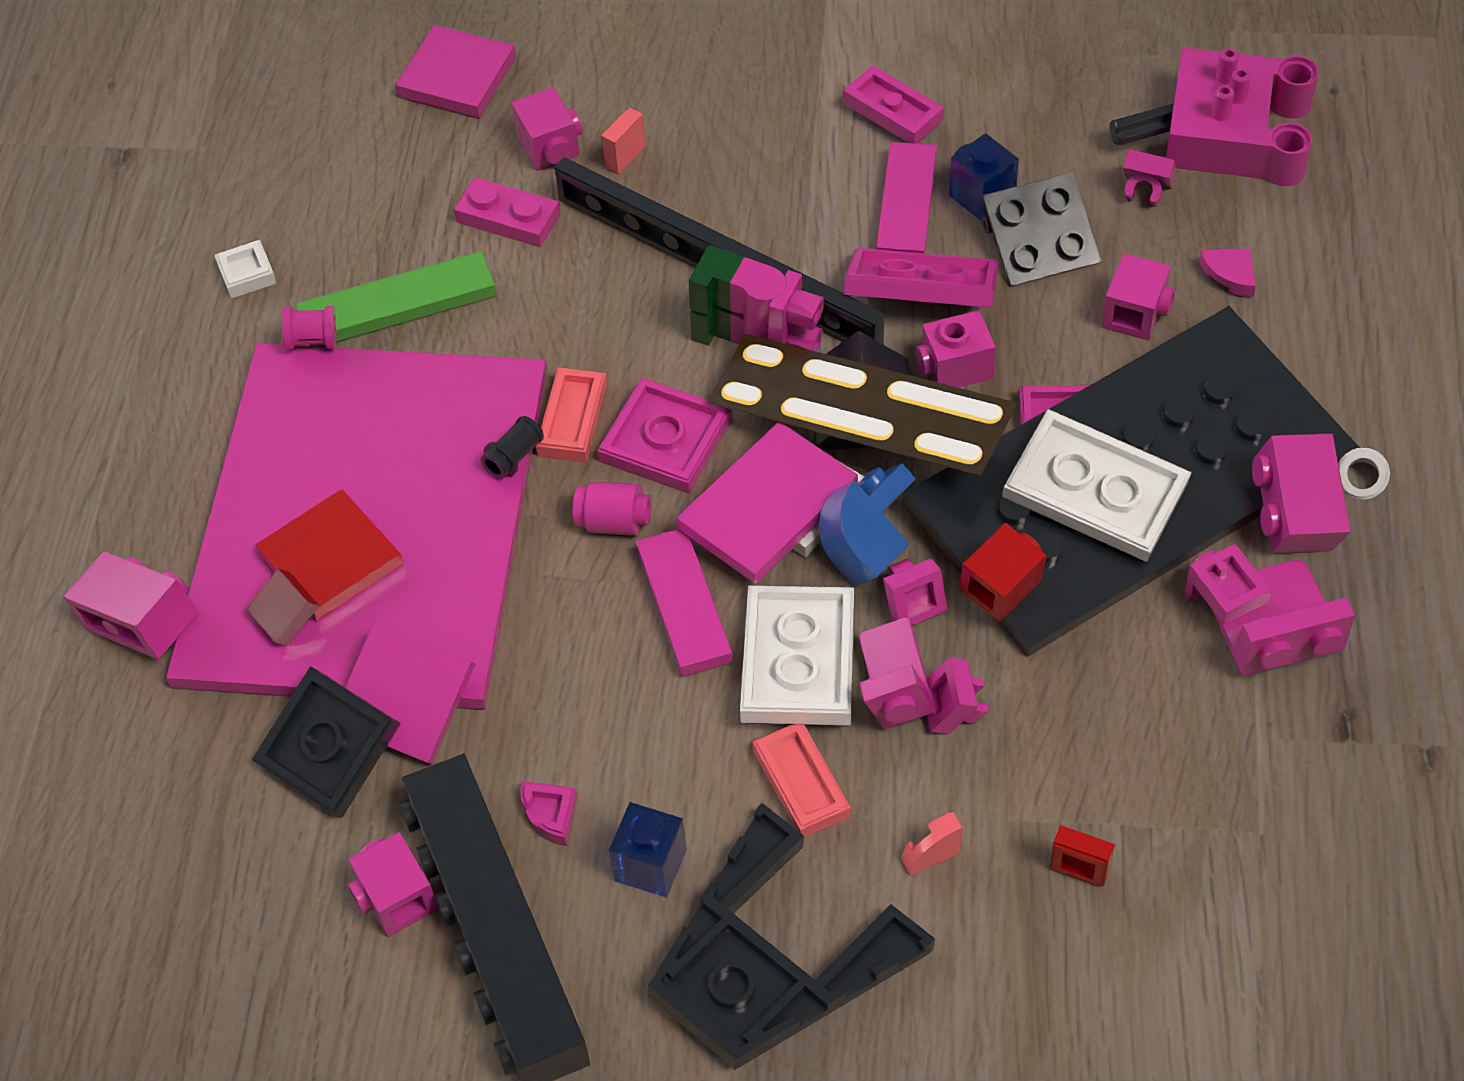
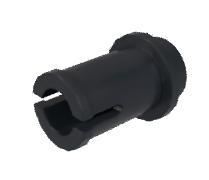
(503, 456)

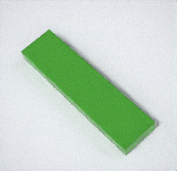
(407, 296)

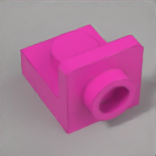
(1227, 583)

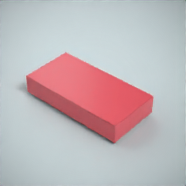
(572, 414)
(801, 779)

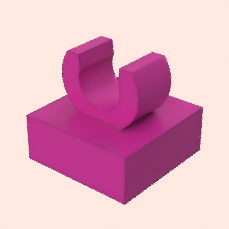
(1150, 171)
(915, 591)
(954, 696)

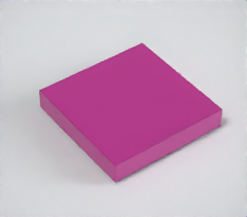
(456, 71)
(664, 435)
(412, 685)

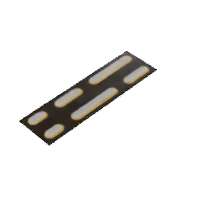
(864, 404)

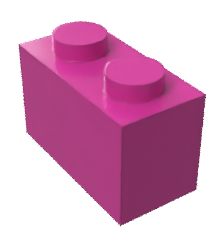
(1301, 493)
(132, 604)

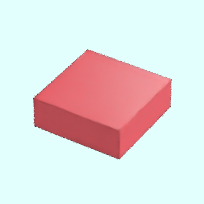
(623, 140)

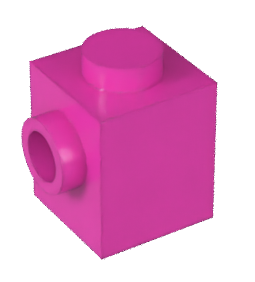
(546, 128)
(1137, 297)
(957, 350)
(391, 884)

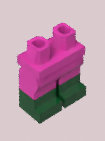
(748, 297)

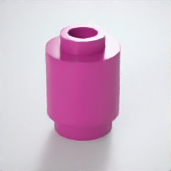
(611, 508)

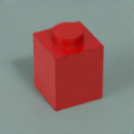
(1003, 571)

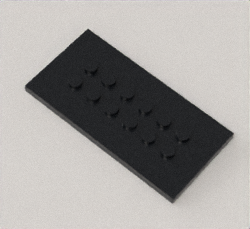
(1192, 401)

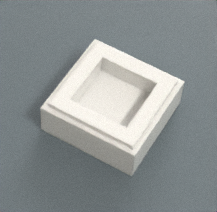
(245, 269)

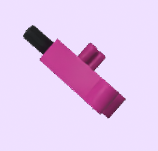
(1224, 115)

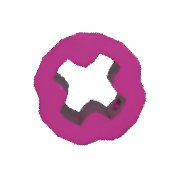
(309, 327)

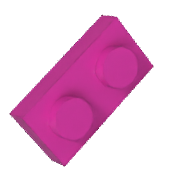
(893, 105)
(507, 212)

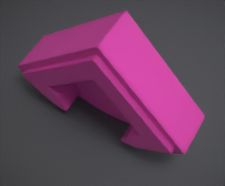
(1230, 268)
(549, 809)

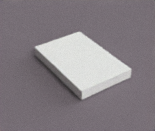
(1096, 485)
(798, 655)

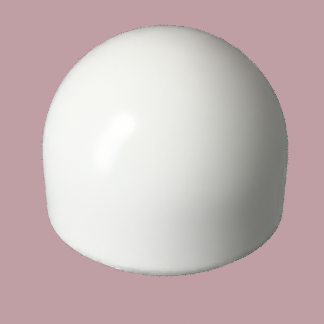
(1368, 456)

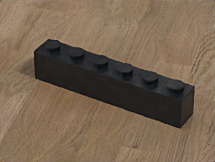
(495, 923)

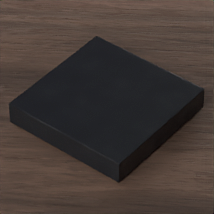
(326, 741)

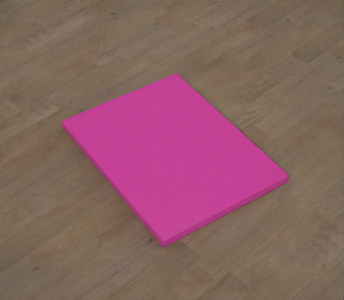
(408, 450)

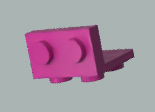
(1291, 626)

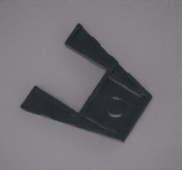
(740, 988)

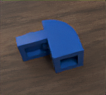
(857, 531)

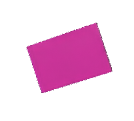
(922, 277)
(764, 502)

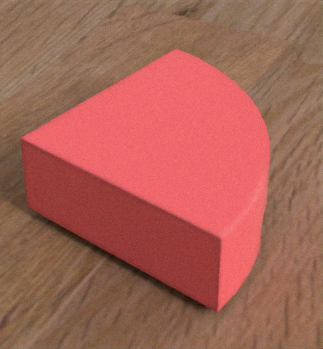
(935, 848)

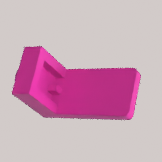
(896, 673)

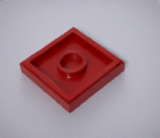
(331, 552)

